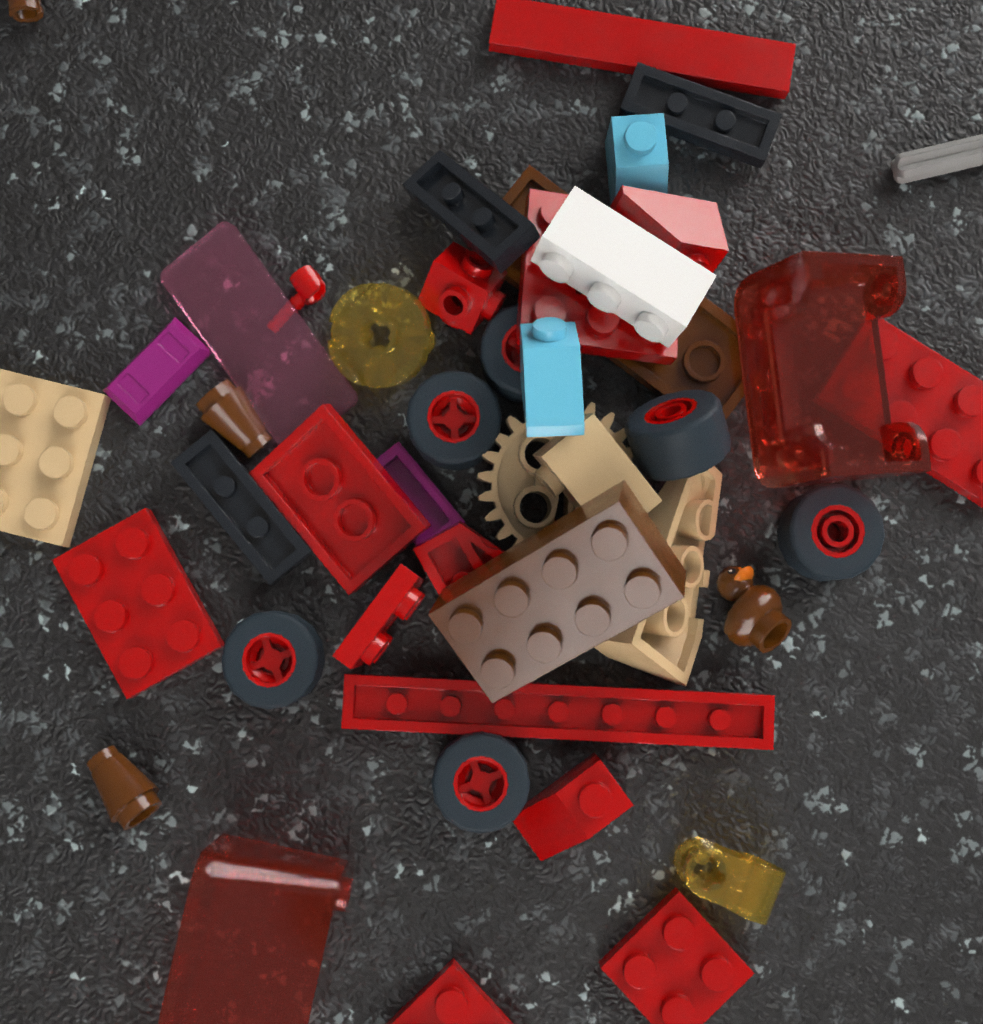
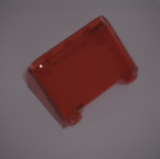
(819, 370)
(253, 934)

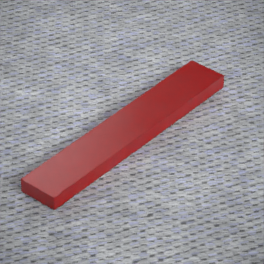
(622, 41)

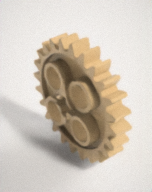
(514, 478)

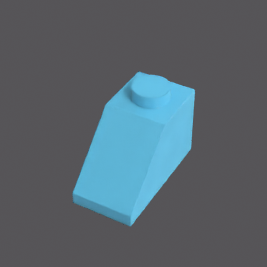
(637, 153)
(551, 378)

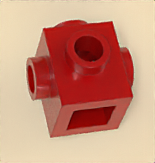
(462, 288)

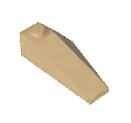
(670, 638)

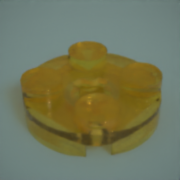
(351, 331)

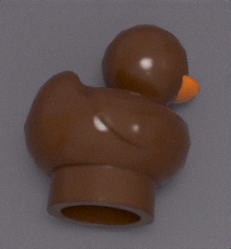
(757, 611)

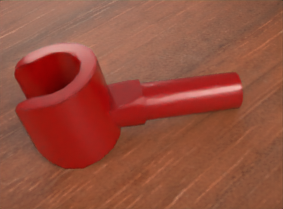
(308, 285)

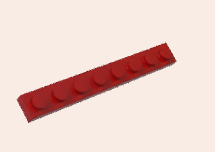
(560, 712)

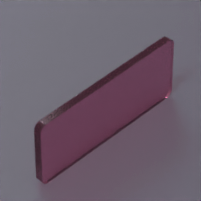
(255, 331)

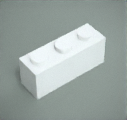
(622, 268)

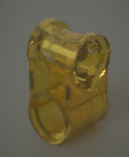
(734, 881)

